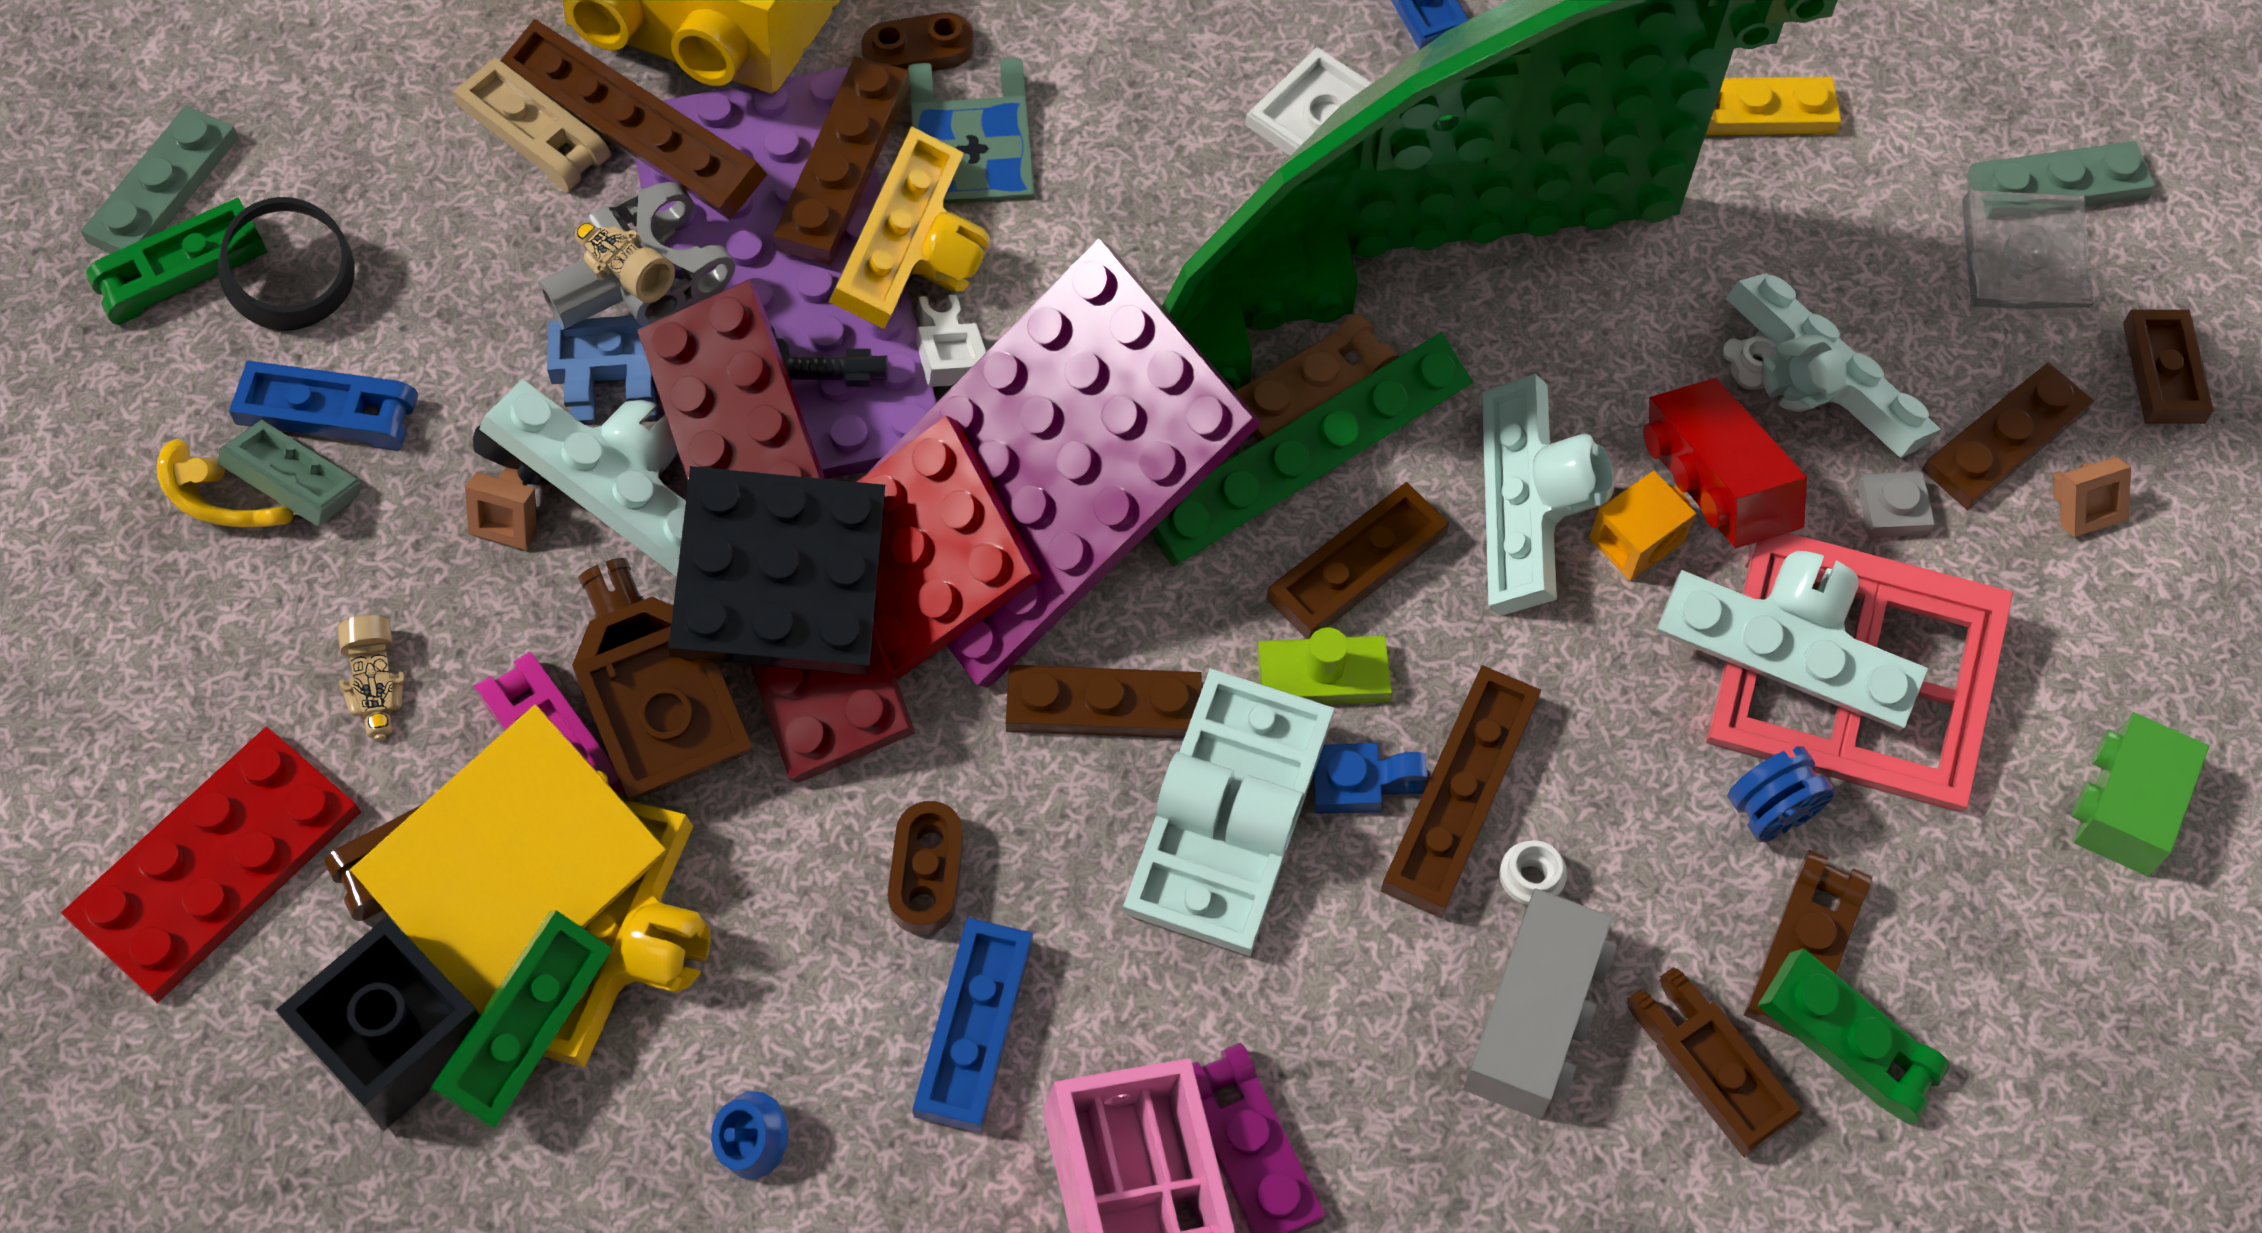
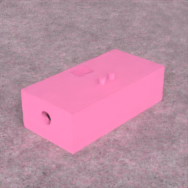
(1133, 1149)

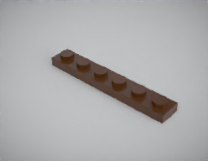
(635, 119)

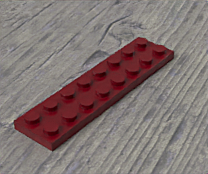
(739, 412)

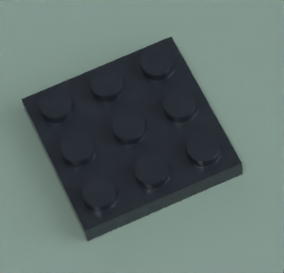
(777, 571)

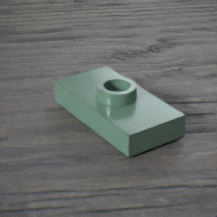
(289, 472)

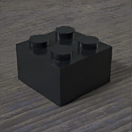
(381, 1021)

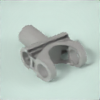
(578, 293)

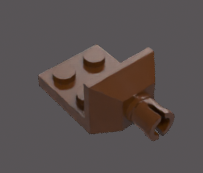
(653, 711)

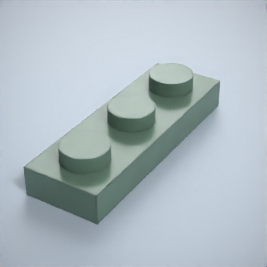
(2098, 173)
(161, 181)

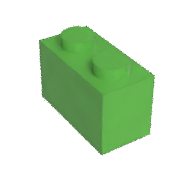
(2139, 793)

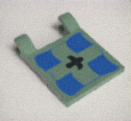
(985, 129)

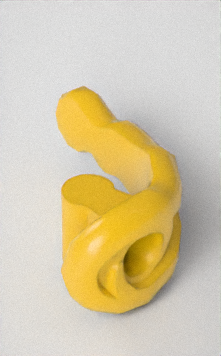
(179, 481)

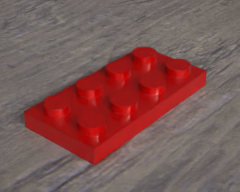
(211, 864)

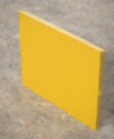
(501, 849)

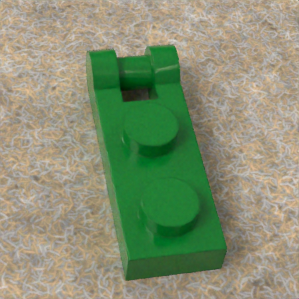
(171, 261)
(1852, 1036)

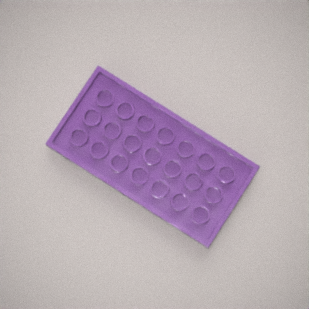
(778, 130)

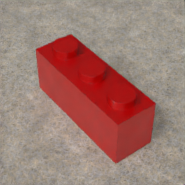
(1726, 463)

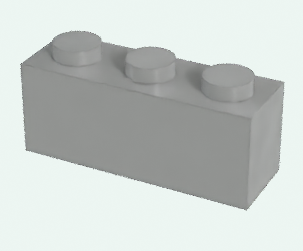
(1541, 1005)

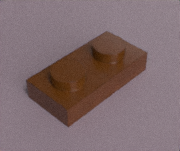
(2168, 367)

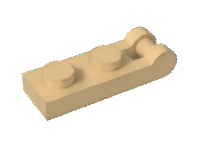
(531, 123)

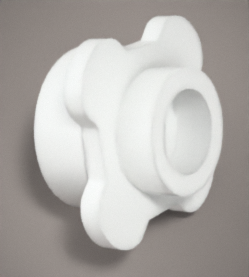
(1743, 366)

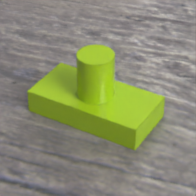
(1327, 667)

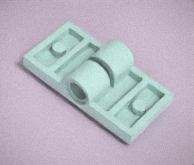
(1228, 812)

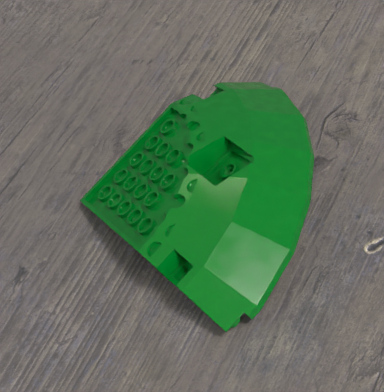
(1481, 135)

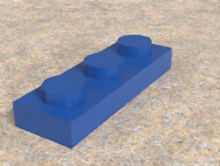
(973, 1025)

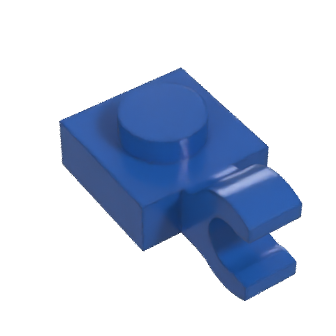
(1353, 777)

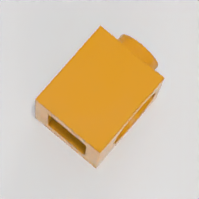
(1642, 525)

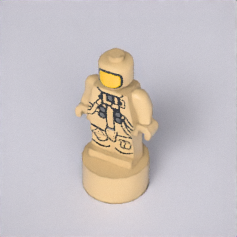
(613, 251)
(372, 689)

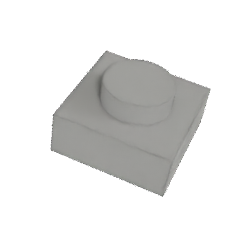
(1895, 504)

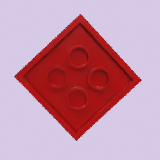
(943, 546)

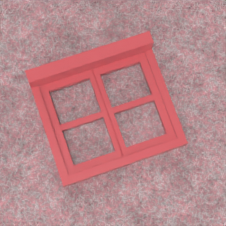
(1881, 584)

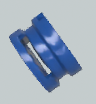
(1781, 794)

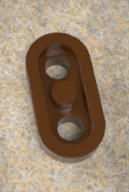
(920, 41)
(925, 870)

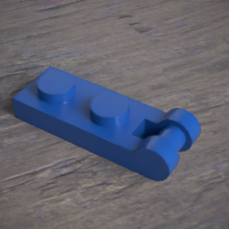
(323, 403)

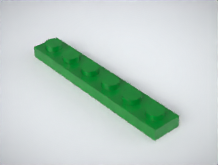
(1312, 446)

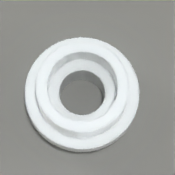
(1537, 855)

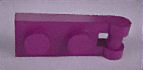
(1255, 1149)

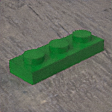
(521, 1019)

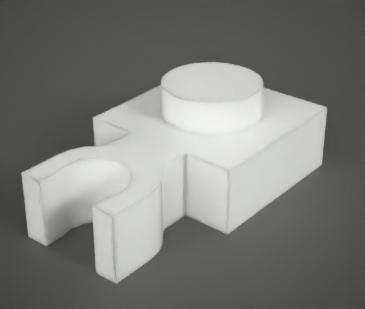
(944, 344)

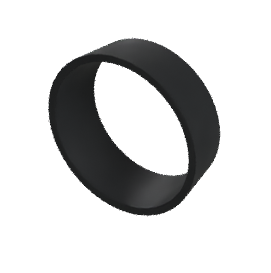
(290, 317)

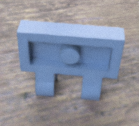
(598, 352)

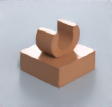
(2093, 495)
(501, 509)

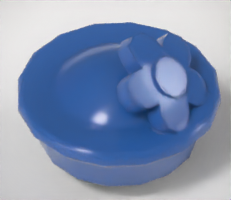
(750, 1135)

